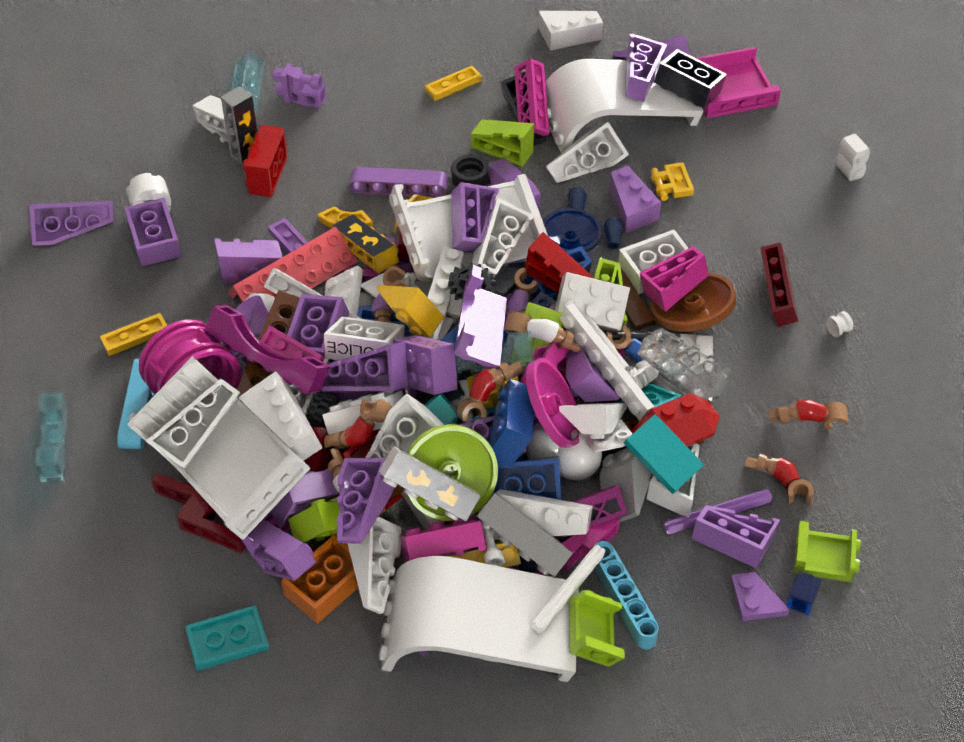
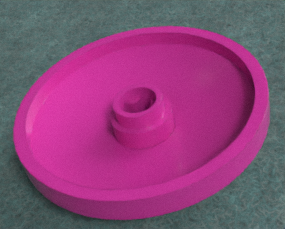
(547, 392)

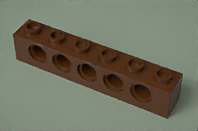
(283, 306)

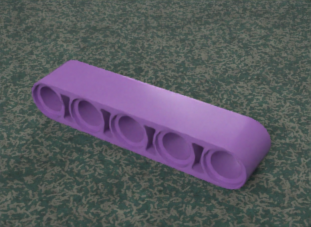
(382, 180)

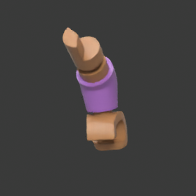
(521, 296)
(380, 308)

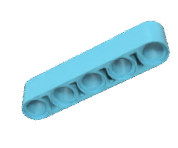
(136, 398)
(632, 602)

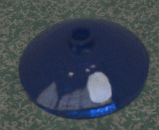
(573, 229)

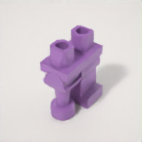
(297, 88)

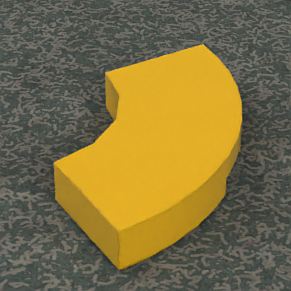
(335, 215)

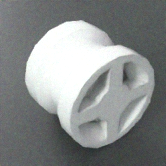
(839, 324)

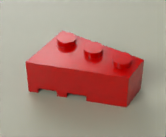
(549, 262)

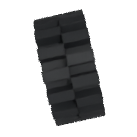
(320, 406)

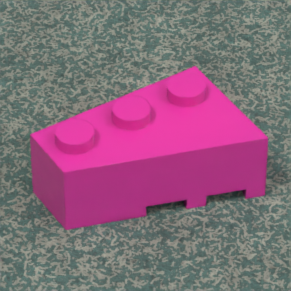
(674, 277)
(443, 539)

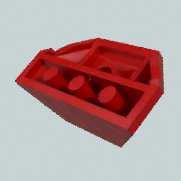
(687, 417)

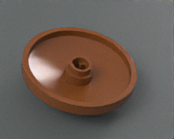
(700, 308)

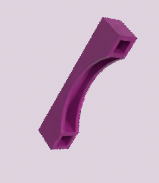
(231, 327)

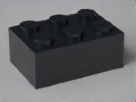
(690, 78)

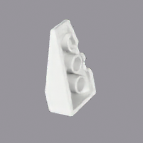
(402, 427)

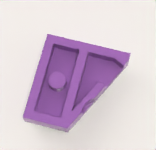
(755, 598)

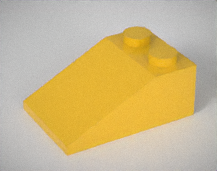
(412, 309)

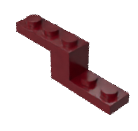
(197, 514)

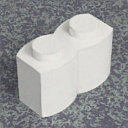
(852, 157)

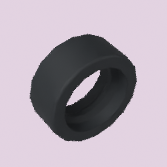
(470, 162)

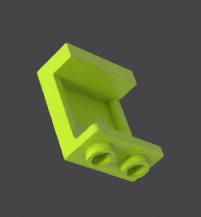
(826, 554)
(593, 628)

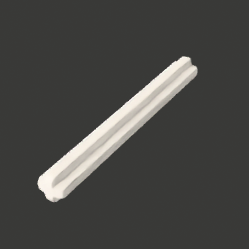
(568, 588)

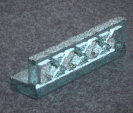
(249, 75)

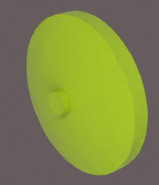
(460, 455)

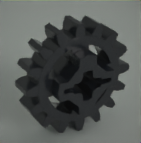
(459, 278)

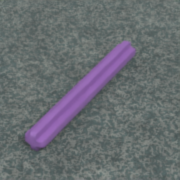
(738, 505)

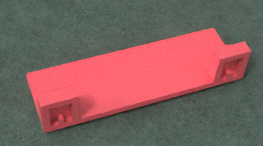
(308, 264)

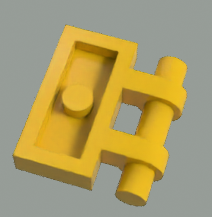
(678, 181)

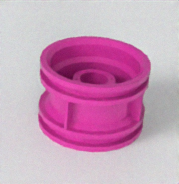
(176, 345)

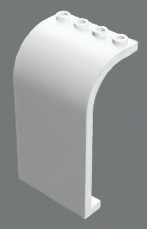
(597, 89)
(428, 226)
(241, 464)
(476, 614)

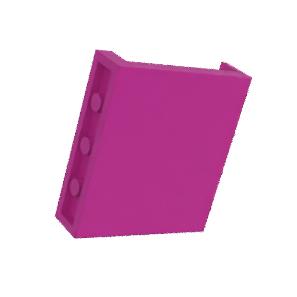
(744, 85)

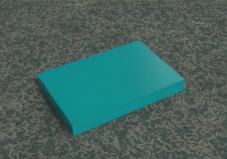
(663, 454)
(226, 637)

